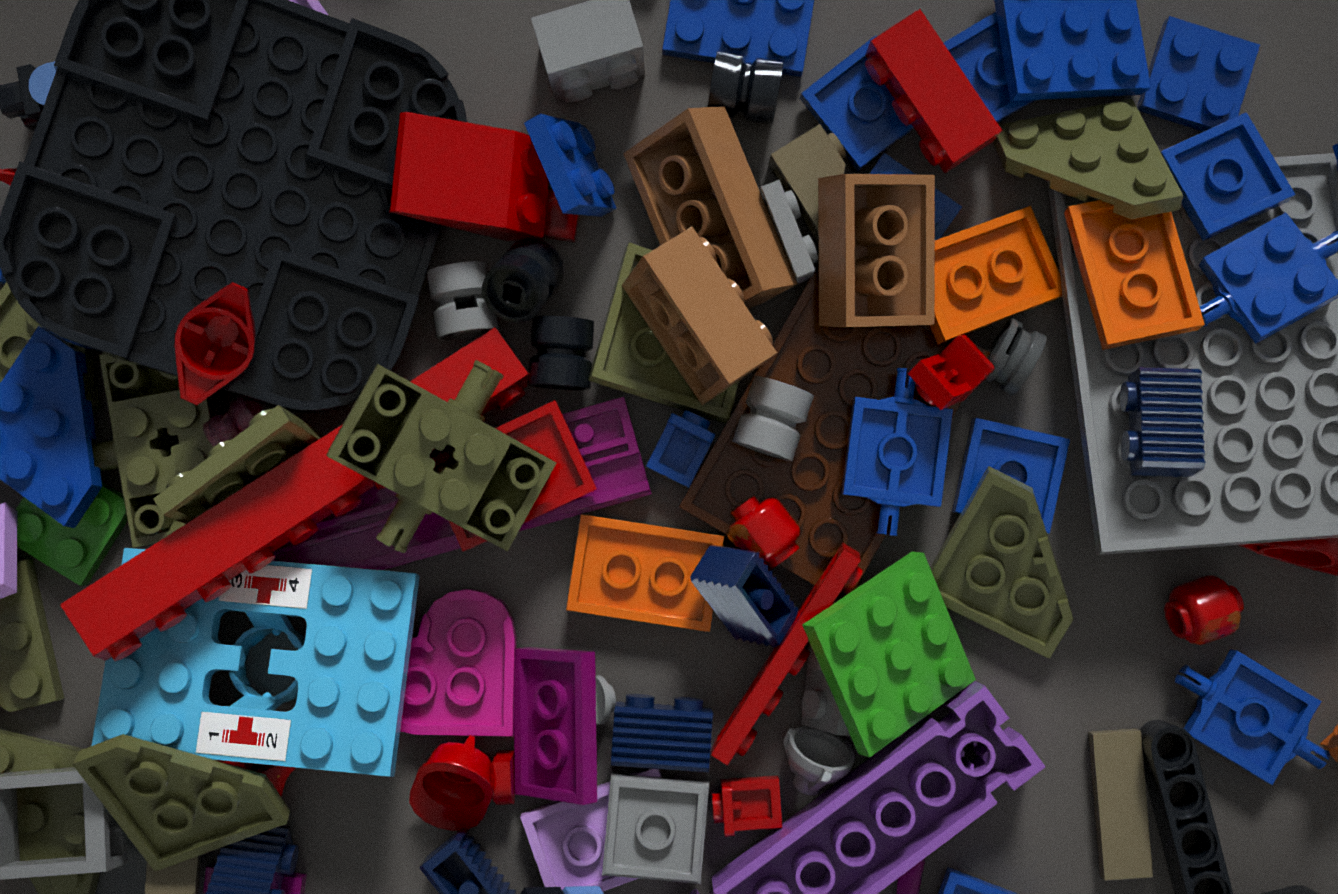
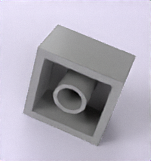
(590, 48)

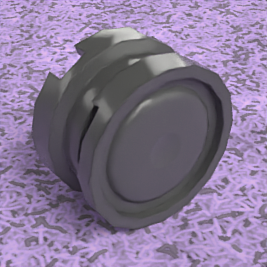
(1014, 355)

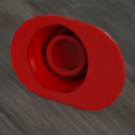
(453, 786)

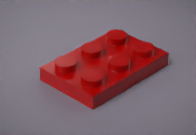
(548, 434)

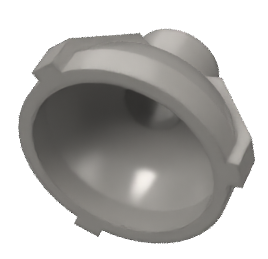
(817, 758)

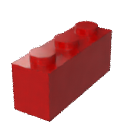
(931, 92)

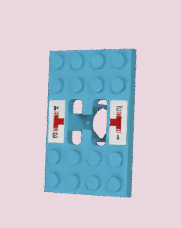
(345, 672)

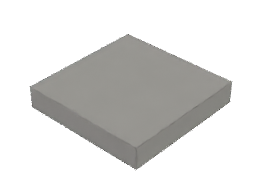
(655, 828)

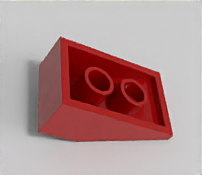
(469, 177)

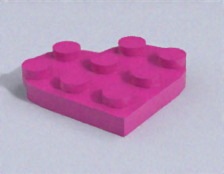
(462, 668)

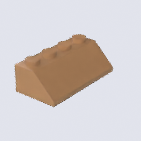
(700, 179)

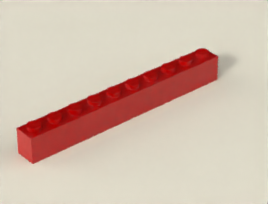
(254, 523)

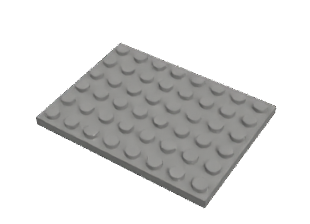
(1263, 406)

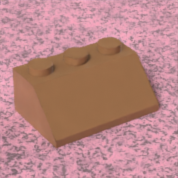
(876, 250)
(698, 315)

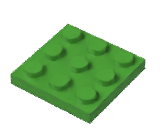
(889, 653)

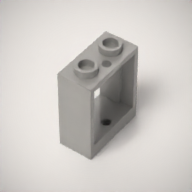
(103, 836)

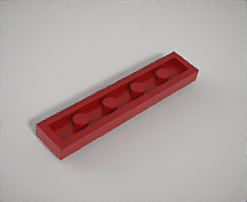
(786, 658)

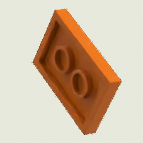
(992, 274)
(1132, 274)
(639, 573)

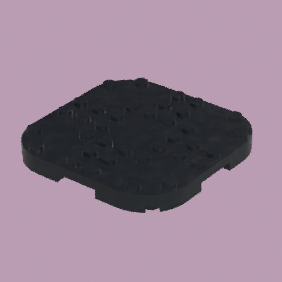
(219, 153)

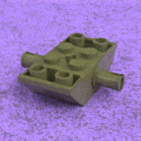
(143, 418)
(481, 486)

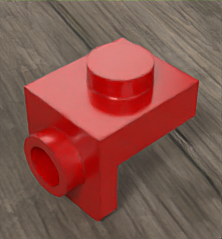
(952, 373)
(748, 804)

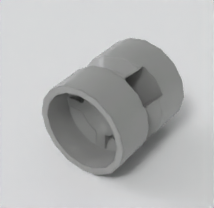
(455, 285)
(773, 418)

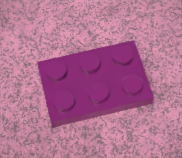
(555, 725)

